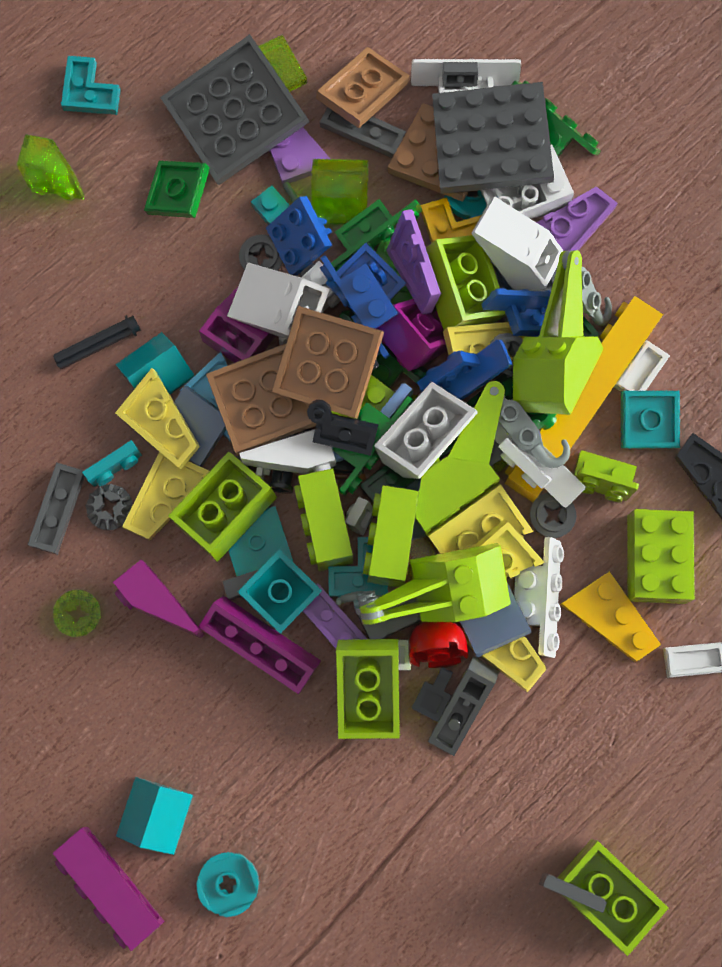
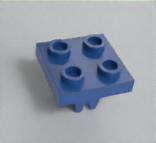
(299, 235)
(384, 274)

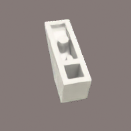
(292, 454)

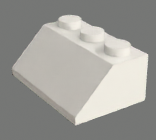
(424, 432)

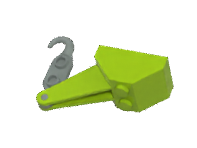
(557, 363)
(466, 471)
(446, 588)

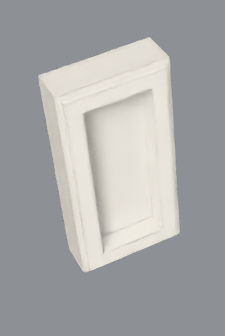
(642, 368)
(693, 660)

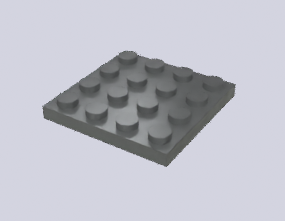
(234, 109)
(492, 138)

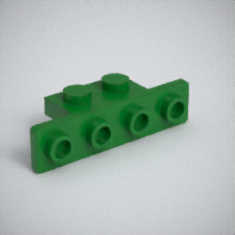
(564, 130)
(369, 227)
(362, 461)

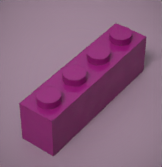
(259, 644)
(108, 888)

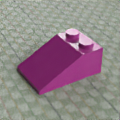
(413, 335)
(146, 592)

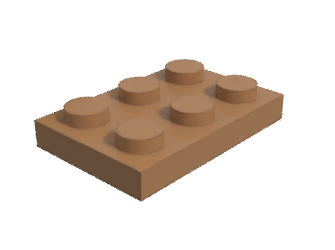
(362, 87)

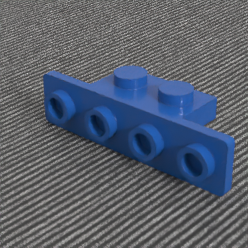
(364, 295)
(522, 307)
(467, 371)

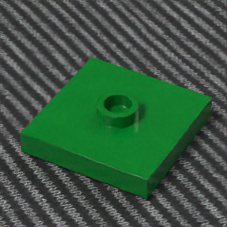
(176, 189)

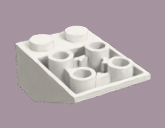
(539, 198)
(517, 246)
(271, 298)

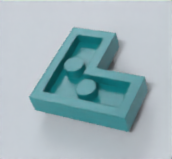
(81, 92)
(351, 578)

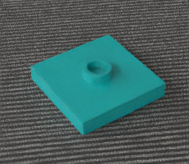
(650, 419)
(259, 543)

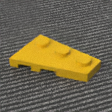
(613, 616)

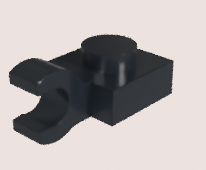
(432, 698)

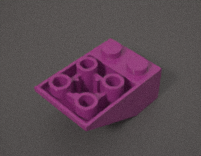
(232, 337)

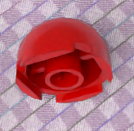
(438, 644)

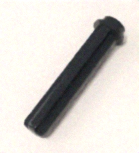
(97, 342)

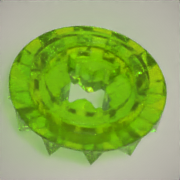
(70, 601)

